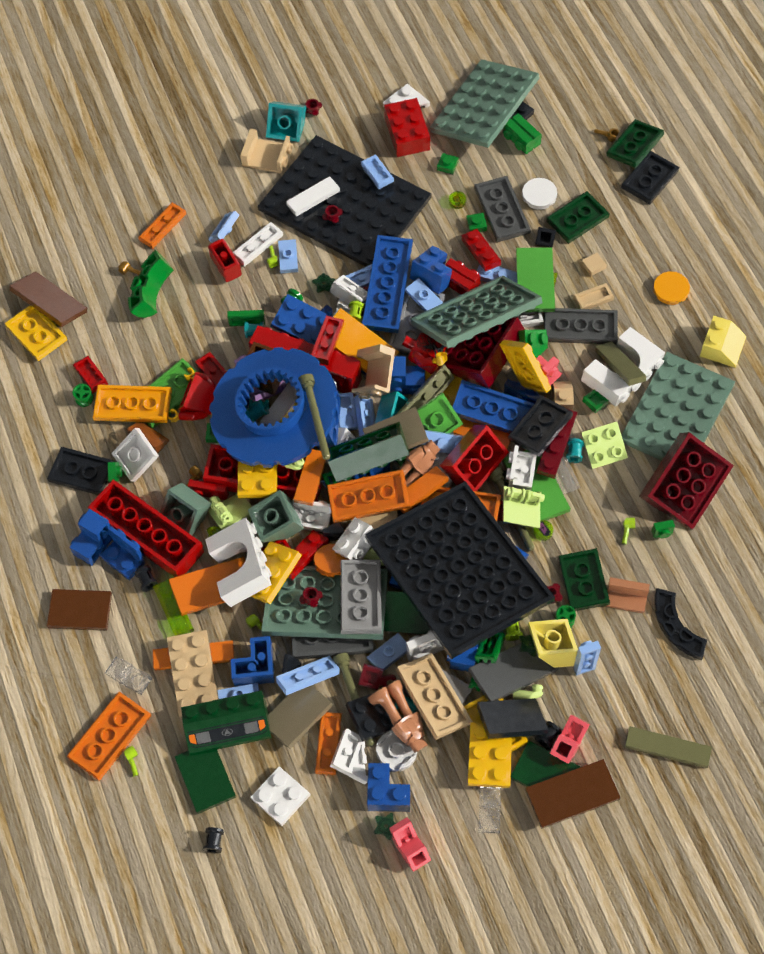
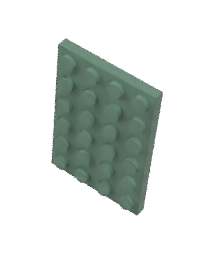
(484, 103)
(476, 311)
(675, 402)
(291, 618)

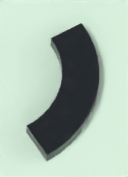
(673, 628)

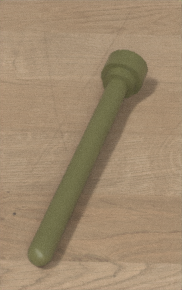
(307, 382)
(497, 477)
(342, 661)

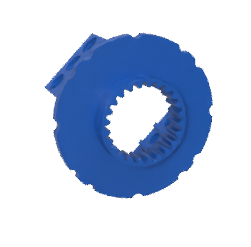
(286, 440)

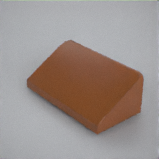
(156, 439)

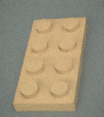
(192, 669)
(433, 696)

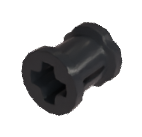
(145, 578)
(546, 740)
(213, 840)

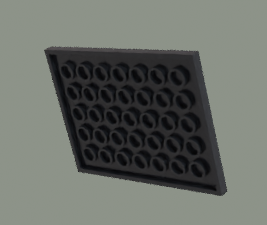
(364, 206)
(459, 569)

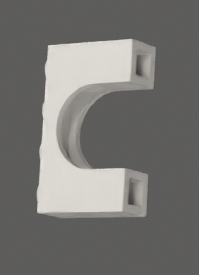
(610, 384)
(253, 574)

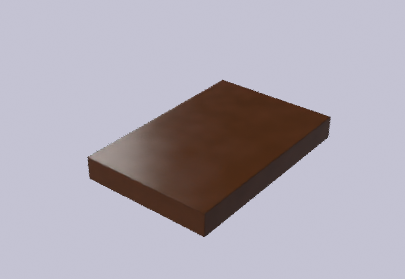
(79, 609)

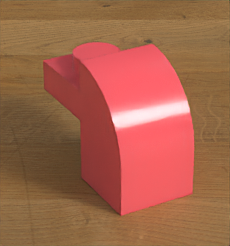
(550, 368)
(570, 739)
(409, 844)

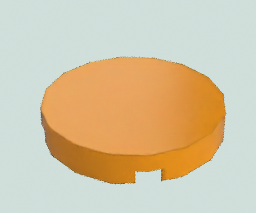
(671, 288)

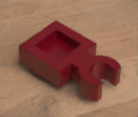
(372, 677)

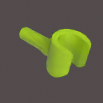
(272, 261)
(629, 523)
(253, 620)
(130, 753)

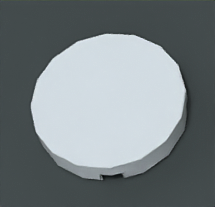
(539, 193)
(395, 752)

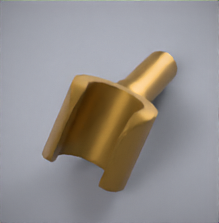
(611, 135)
(124, 267)
(195, 473)

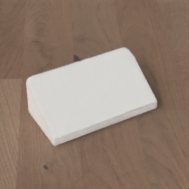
(348, 290)

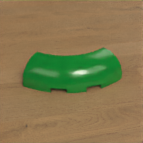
(147, 285)

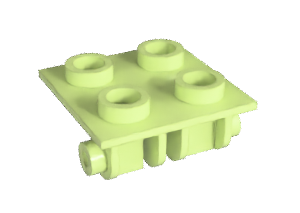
(604, 445)
(522, 507)
(229, 510)

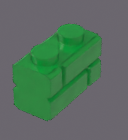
(522, 134)

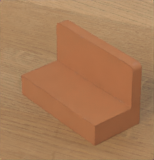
(627, 595)

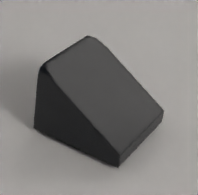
(545, 237)
(333, 531)
(290, 663)

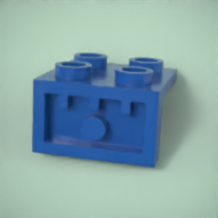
(123, 554)

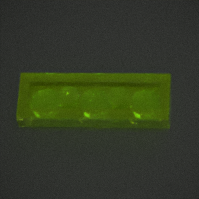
(178, 623)

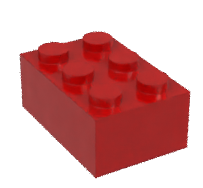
(407, 127)
(474, 457)

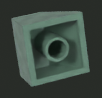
(185, 507)
(275, 518)

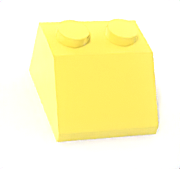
(723, 342)
(554, 642)

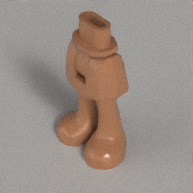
(421, 460)
(410, 727)

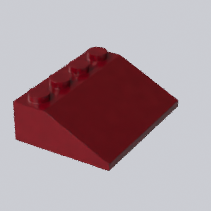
(481, 357)
(686, 480)

